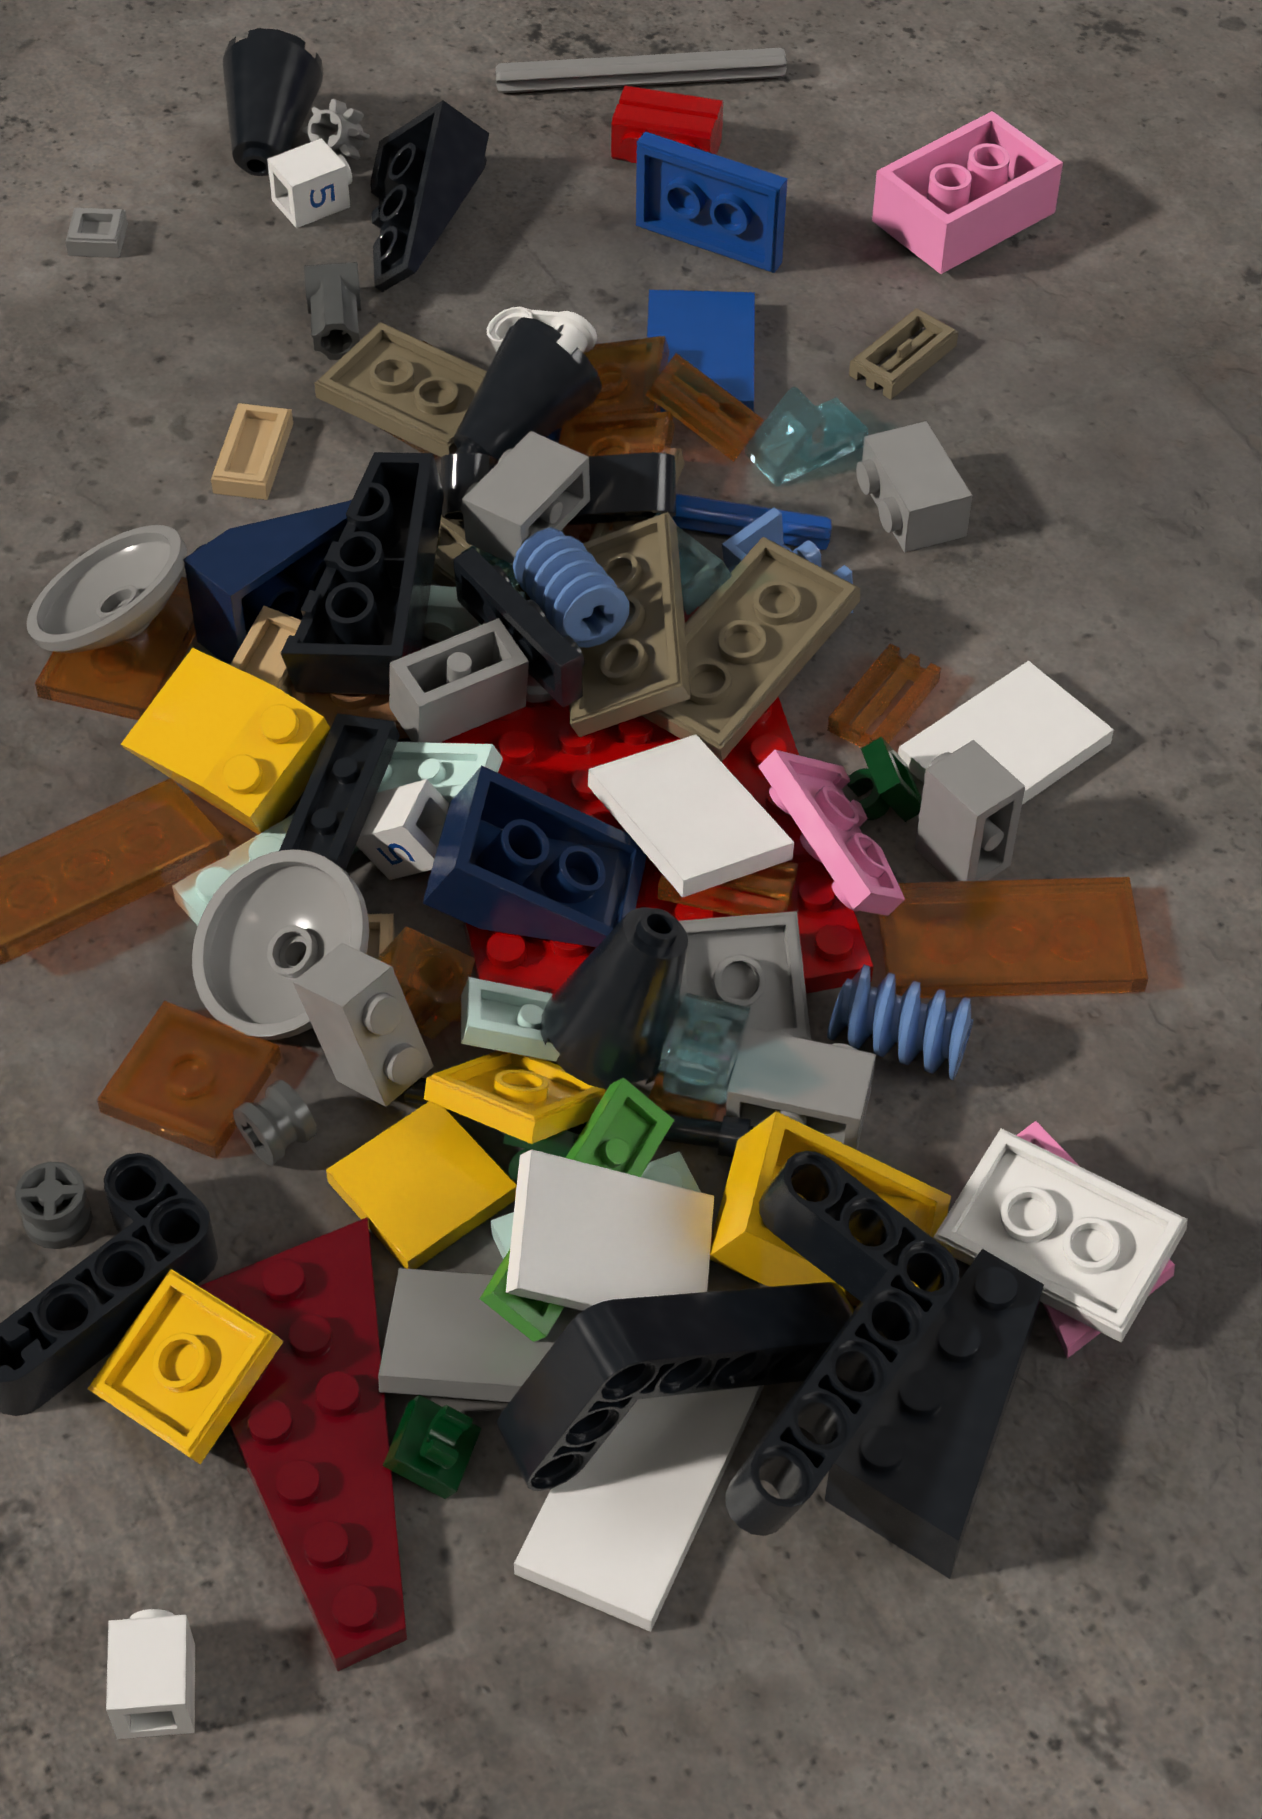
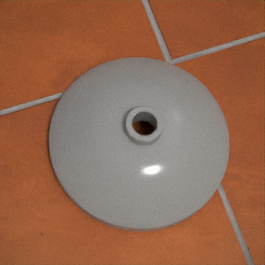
(109, 591)
(260, 927)

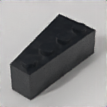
(374, 582)
(934, 1428)

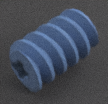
(570, 587)
(903, 1021)

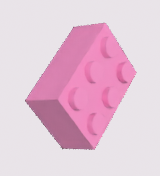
(966, 192)

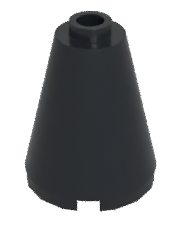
(267, 94)
(526, 389)
(620, 1002)

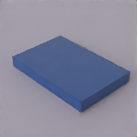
(710, 201)
(710, 333)

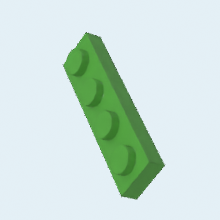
(617, 1137)

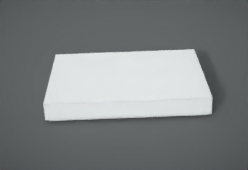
(1020, 722)
(690, 815)
(1067, 1229)
(604, 1234)

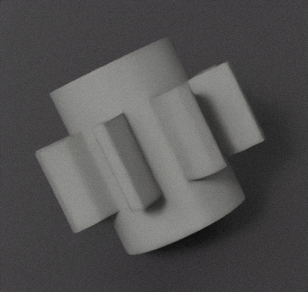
(338, 119)

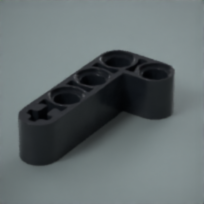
(620, 486)
(90, 1288)

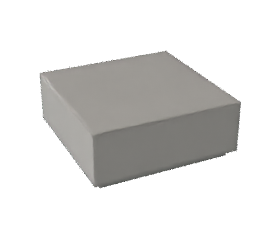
(96, 232)

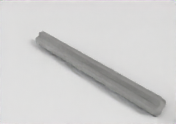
(640, 70)

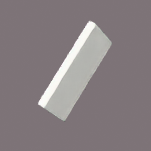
(635, 1507)

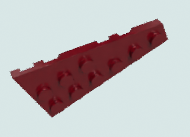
(320, 1436)

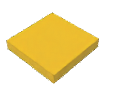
(515, 1095)
(422, 1184)
(185, 1365)

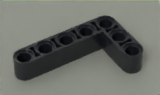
(878, 1275)
(659, 1350)

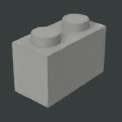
(914, 486)
(527, 491)
(458, 683)
(968, 814)
(363, 1023)
(804, 1080)

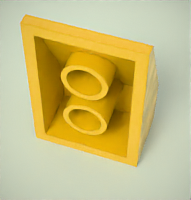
(230, 740)
(746, 1243)

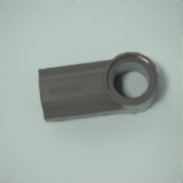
(333, 304)

